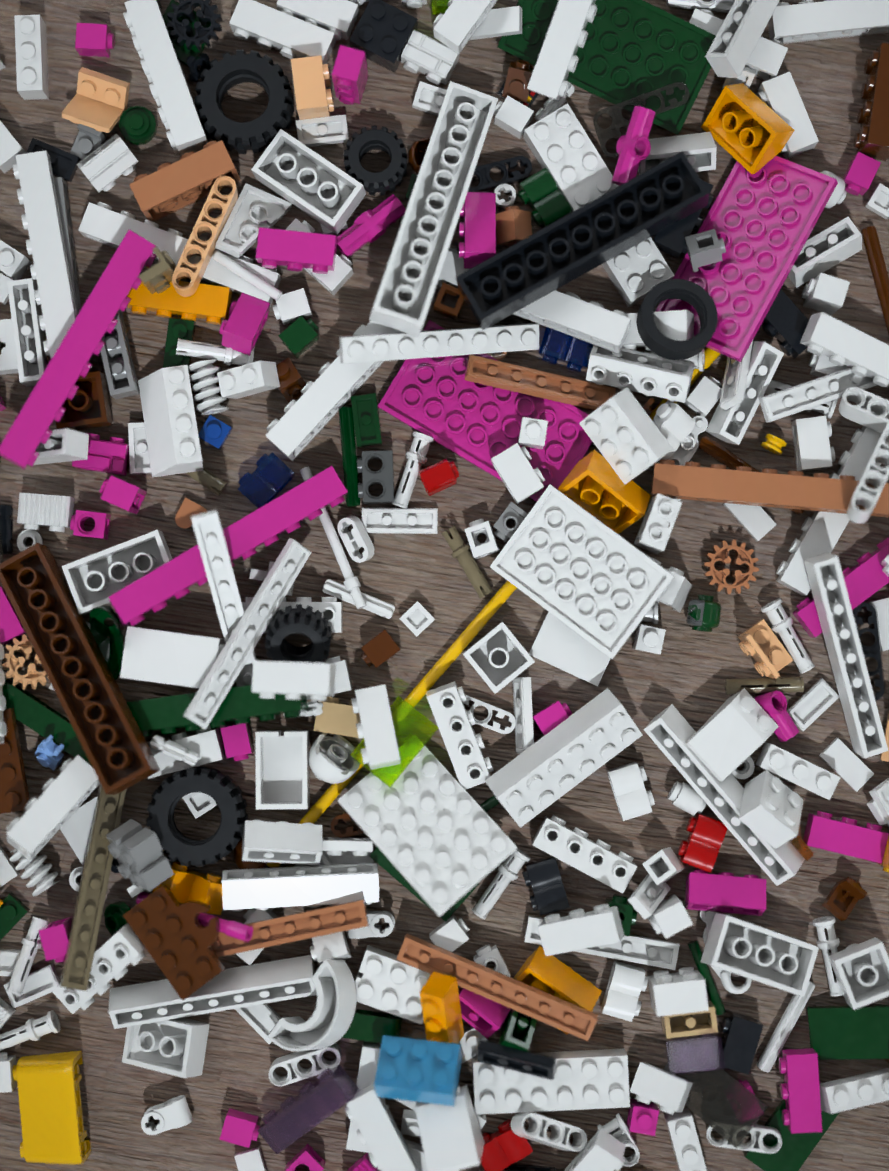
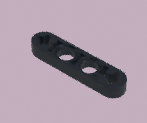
(487, 183)
(875, 649)

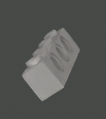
(119, 362)

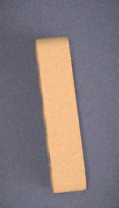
(204, 224)

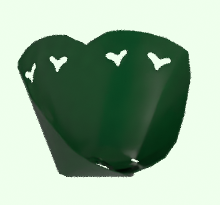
(110, 647)

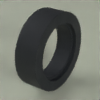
(685, 291)

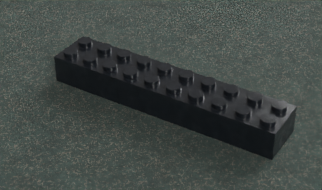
(582, 240)

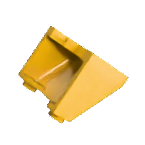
(51, 1108)

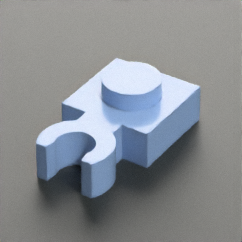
(49, 753)

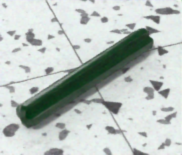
(349, 456)

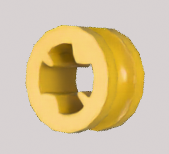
(773, 444)

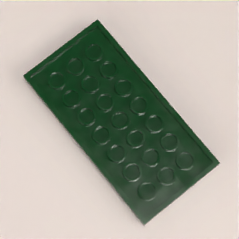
(626, 53)

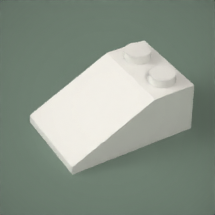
(732, 734)
(168, 1046)

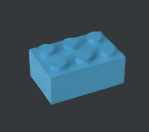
(418, 1070)

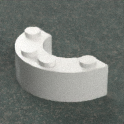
(332, 1014)

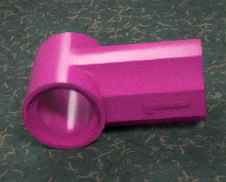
(775, 706)

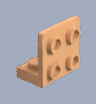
(98, 101)
(765, 649)

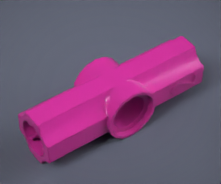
(633, 146)
(370, 225)

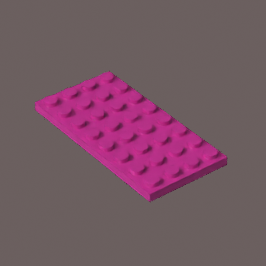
(763, 230)
(483, 419)

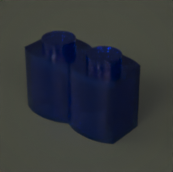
(566, 349)
(266, 480)

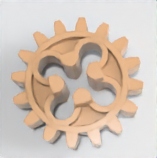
(15, 664)

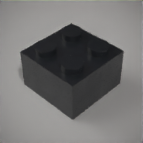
(383, 33)

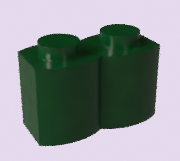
(544, 198)

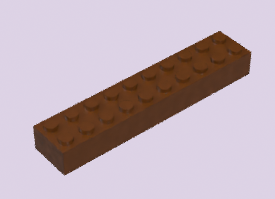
(77, 669)

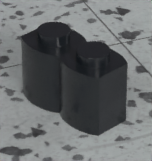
(546, 885)

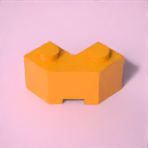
(194, 886)

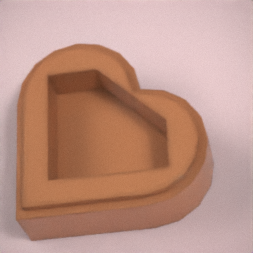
(187, 509)

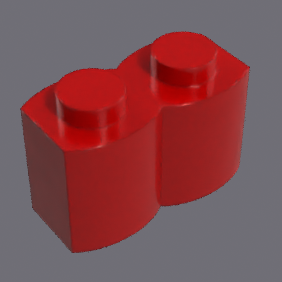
(439, 476)
(702, 842)
(503, 1148)

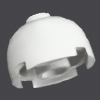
(331, 759)

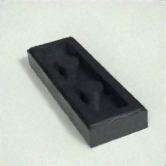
(516, 1060)

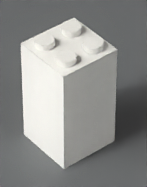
(169, 656)

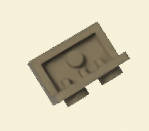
(160, 275)

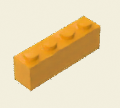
(207, 302)

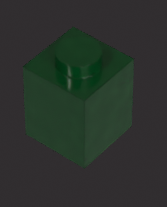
(300, 336)

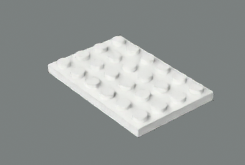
(581, 571)
(429, 830)

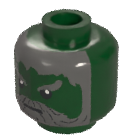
(703, 613)

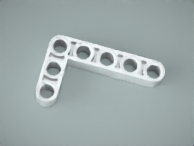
(873, 474)

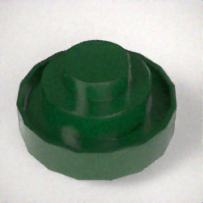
(138, 125)
(114, 916)

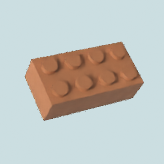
(182, 182)

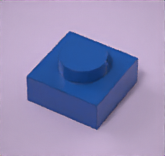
(215, 432)

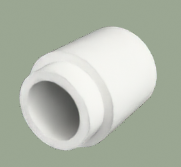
(686, 798)

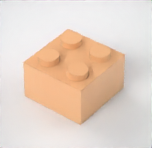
(310, 87)

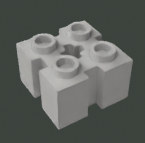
(139, 855)

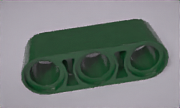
(373, 1025)

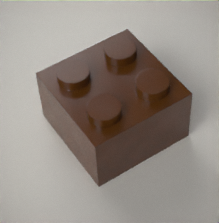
(89, 405)

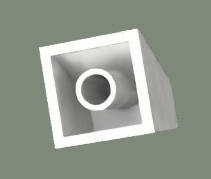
(450, 1133)

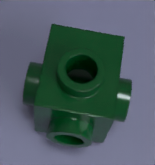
(628, 914)

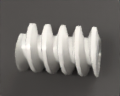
(206, 387)
(35, 871)

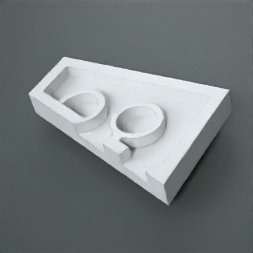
(252, 210)

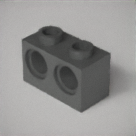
(384, 477)

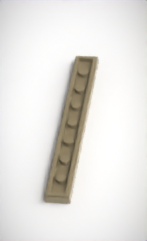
(91, 892)

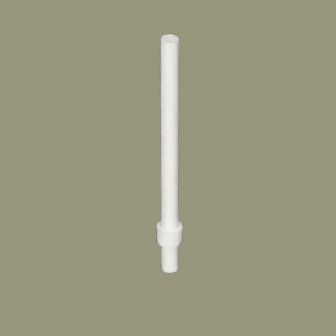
(351, 582)

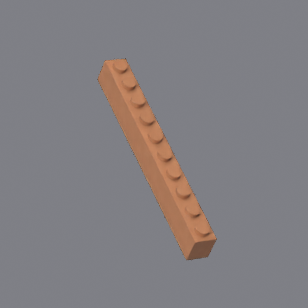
(760, 488)

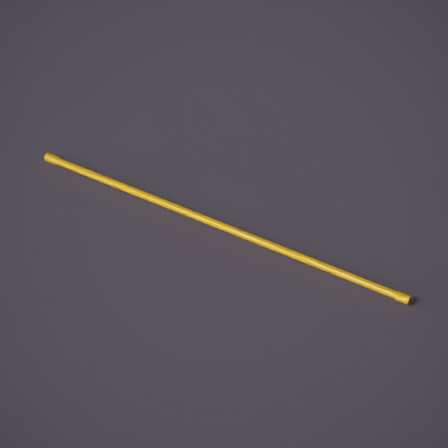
(453, 652)

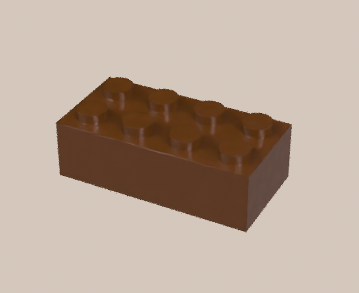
(874, 116)

